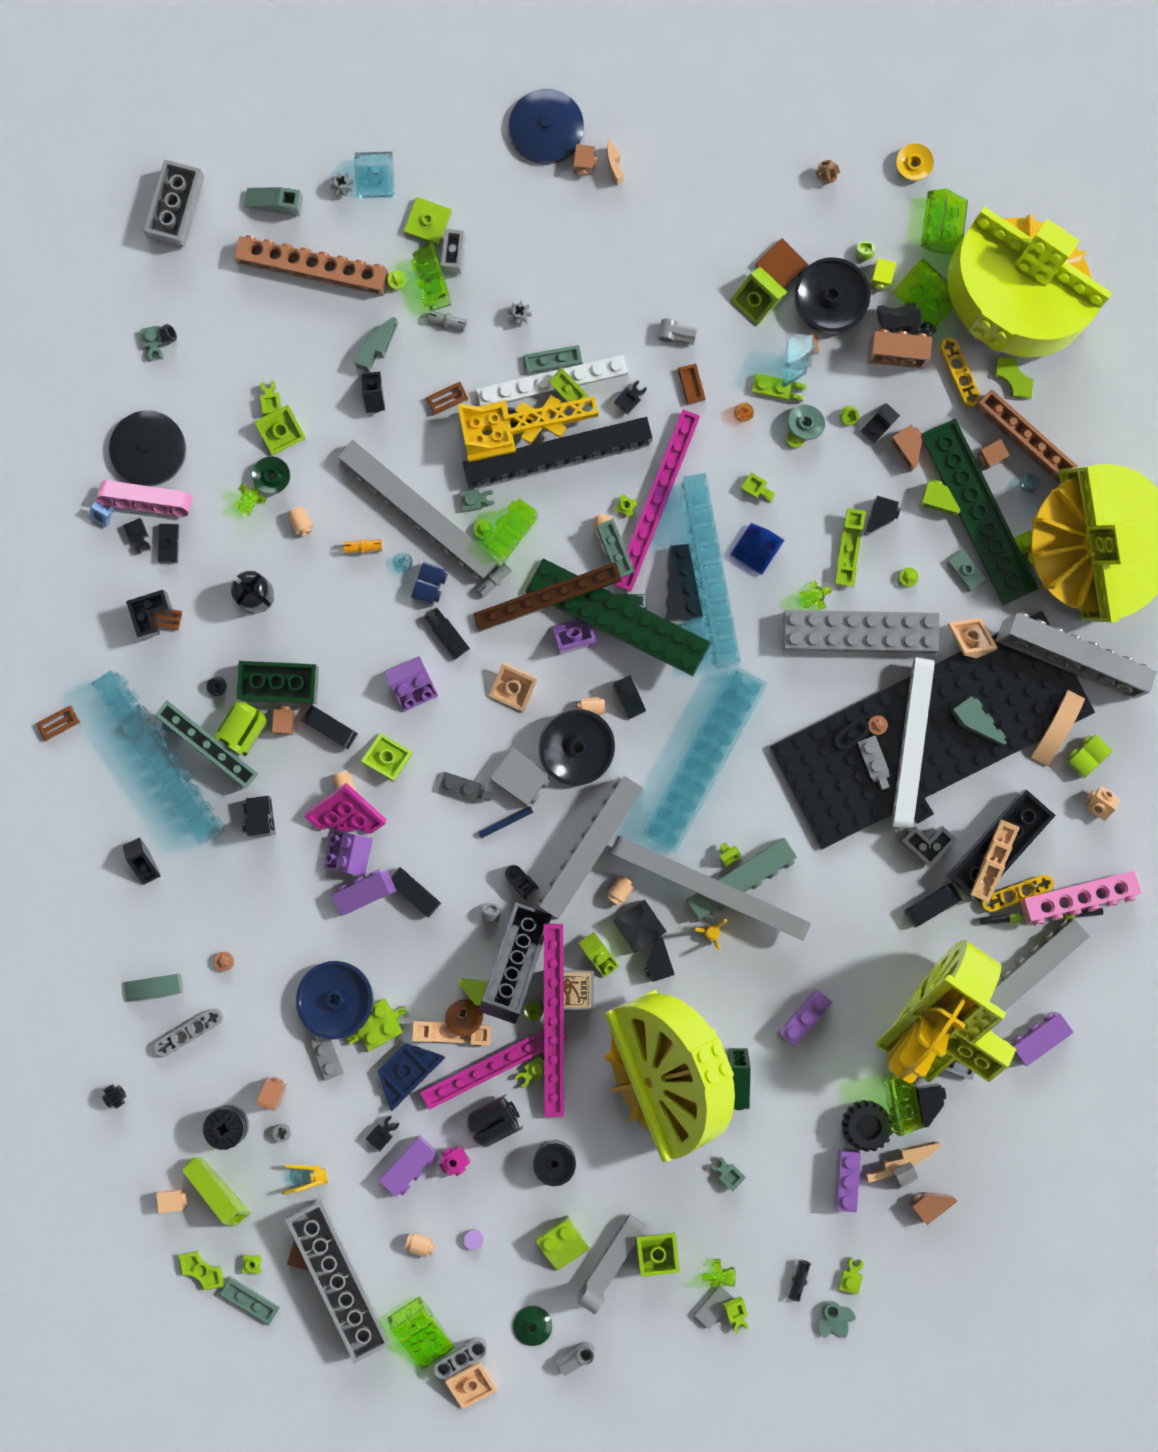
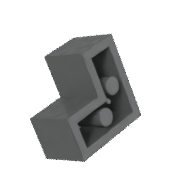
(928, 849)

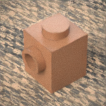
(584, 160)

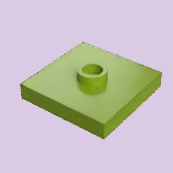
(427, 221)

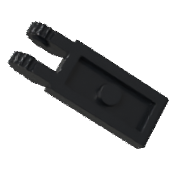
(448, 635)

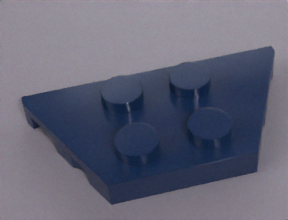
(406, 1071)

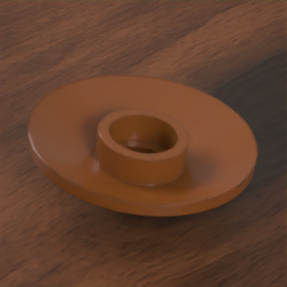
(463, 1025)

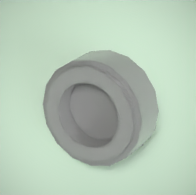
(491, 912)

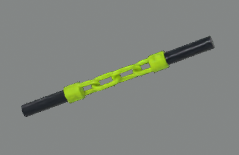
(1015, 918)

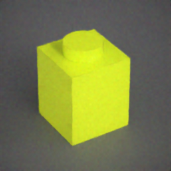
(883, 274)

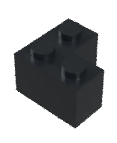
(143, 612)
(259, 816)

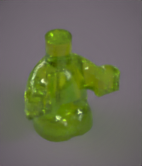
(249, 499)
(814, 596)
(720, 1276)

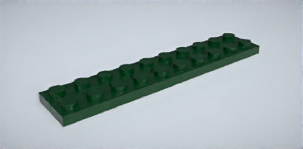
(979, 512)
(627, 622)

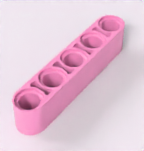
(144, 498)

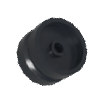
(557, 1151)

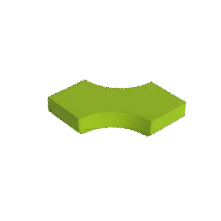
(1008, 370)
(209, 1276)

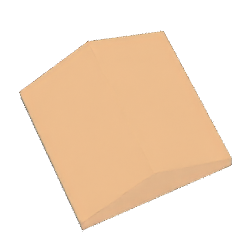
(972, 637)
(513, 687)
(471, 1385)

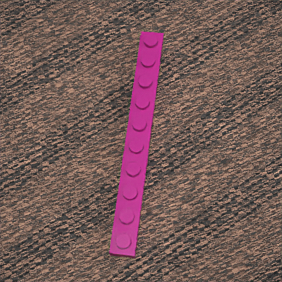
(659, 495)
(553, 1020)

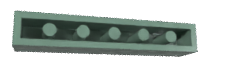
(206, 744)
(747, 875)

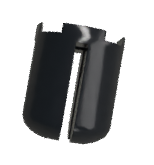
(252, 581)
(489, 1113)

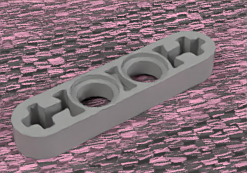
(189, 1033)

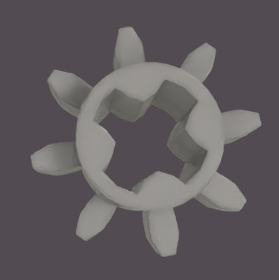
(342, 189)
(517, 317)

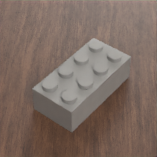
(174, 203)

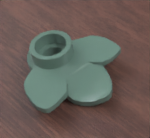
(835, 1322)

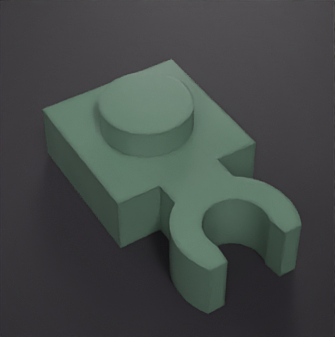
(152, 340)
(473, 499)
(730, 1175)

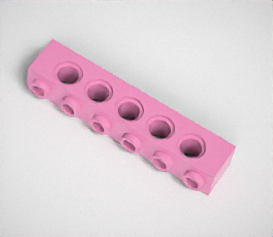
(1126, 882)

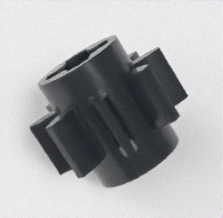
(114, 1096)

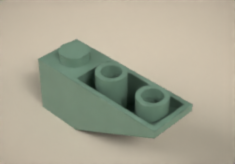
(274, 199)
(974, 719)

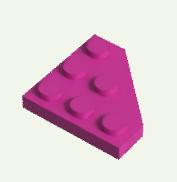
(346, 812)

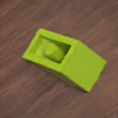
(939, 498)

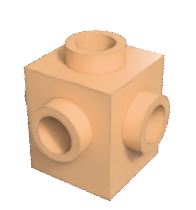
(1102, 803)

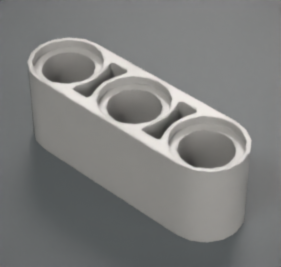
(454, 1365)

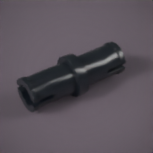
(799, 1280)

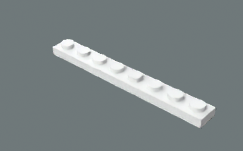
(539, 384)

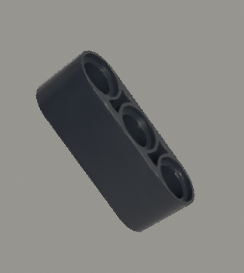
(329, 727)
(415, 892)
(932, 905)

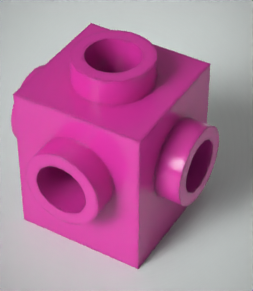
(457, 1154)

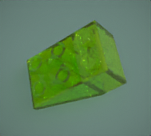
(420, 1332)

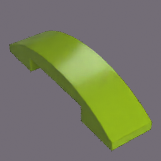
(849, 547)

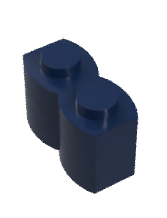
(429, 583)

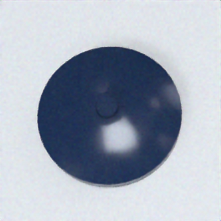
(546, 126)
(334, 1000)

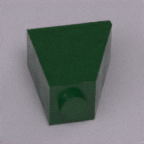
(740, 1065)

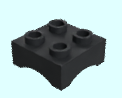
(905, 316)
(639, 926)

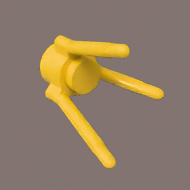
(712, 932)
(318, 1177)

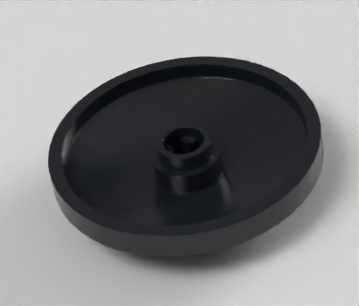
(832, 295)
(147, 448)
(576, 746)

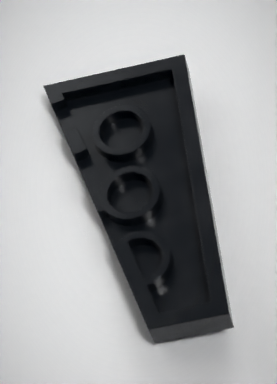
(682, 594)

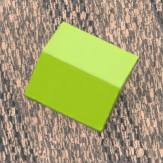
(280, 429)
(386, 757)

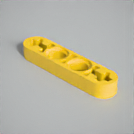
(961, 372)
(1017, 894)

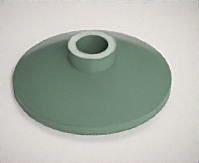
(811, 417)

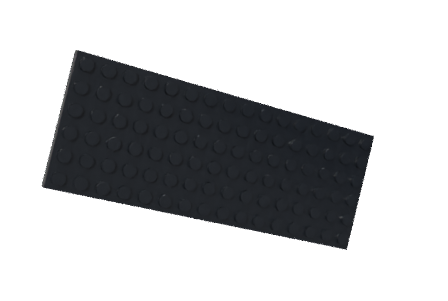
(835, 784)

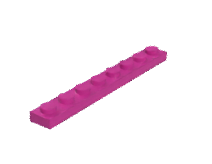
(484, 1070)

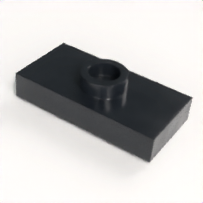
(168, 543)

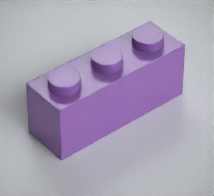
(363, 892)
(805, 1017)
(1041, 1038)
(408, 1167)
(847, 1180)

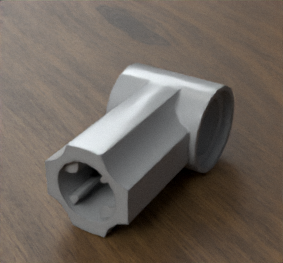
(672, 331)
(574, 1359)

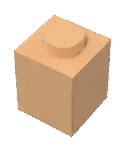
(171, 1200)

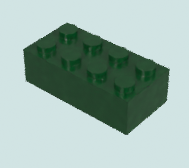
(277, 682)

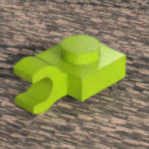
(756, 486)

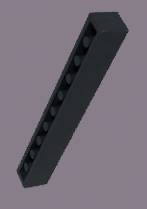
(558, 452)

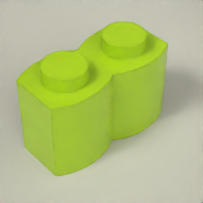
(1089, 755)

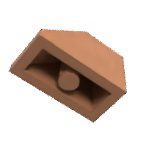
(908, 445)
(272, 1093)
(931, 1205)

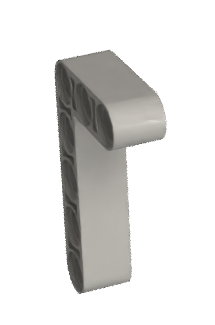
(592, 1292)

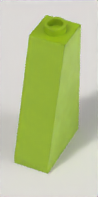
(215, 1192)

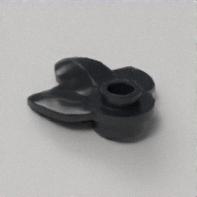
(926, 328)

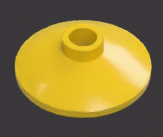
(921, 156)

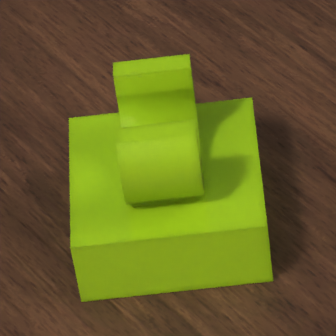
(729, 854)

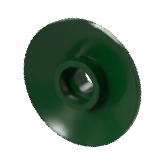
(268, 466)
(536, 1316)

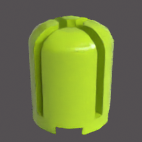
(241, 727)

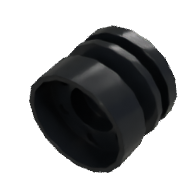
(235, 1121)

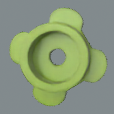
(628, 511)
(256, 1260)

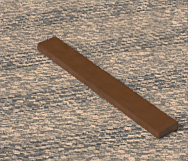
(547, 597)

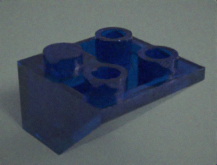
(757, 547)

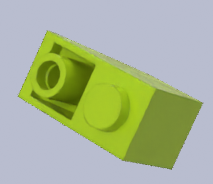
(598, 954)

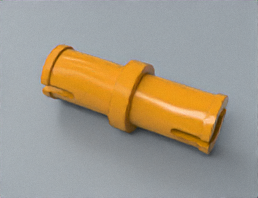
(362, 546)

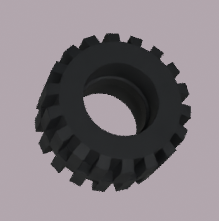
(879, 1137)

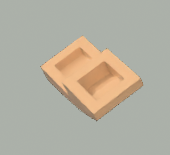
(613, 159)

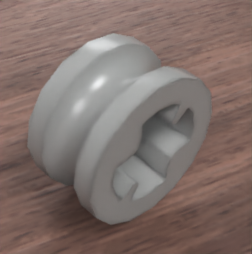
(276, 1130)

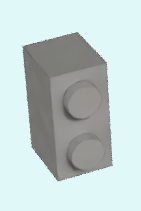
(452, 251)

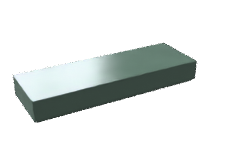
(552, 359)
(615, 547)
(249, 1300)

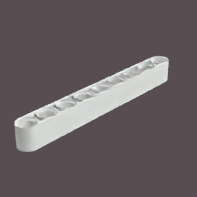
(913, 743)

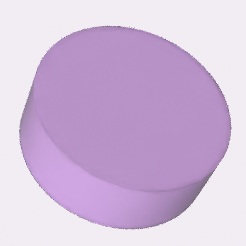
(473, 1239)

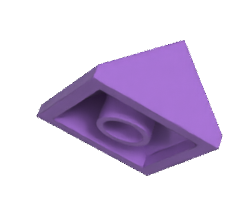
(574, 636)

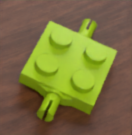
(380, 1027)

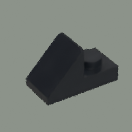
(880, 423)

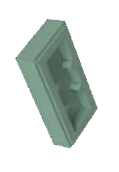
(967, 570)

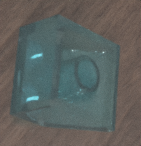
(374, 174)
(797, 357)

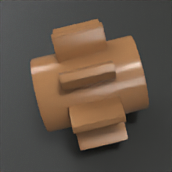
(827, 171)

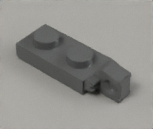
(464, 788)

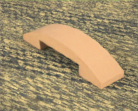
(1058, 728)
(438, 1032)

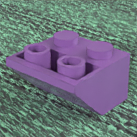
(411, 684)
(348, 853)

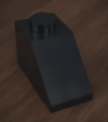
(373, 392)
(882, 514)
(629, 697)
(141, 861)
(659, 963)
(931, 1101)

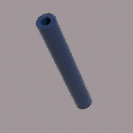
(505, 822)

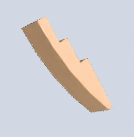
(994, 860)
(908, 1154)

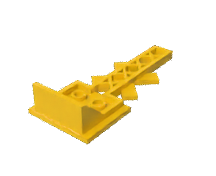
(496, 418)

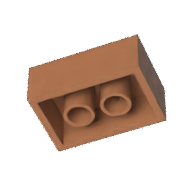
(899, 349)

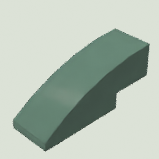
(376, 345)
(153, 987)

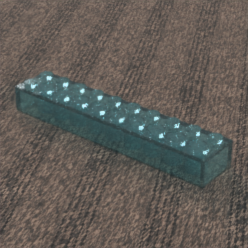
(710, 570)
(158, 757)
(704, 758)

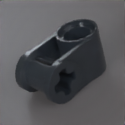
(522, 882)

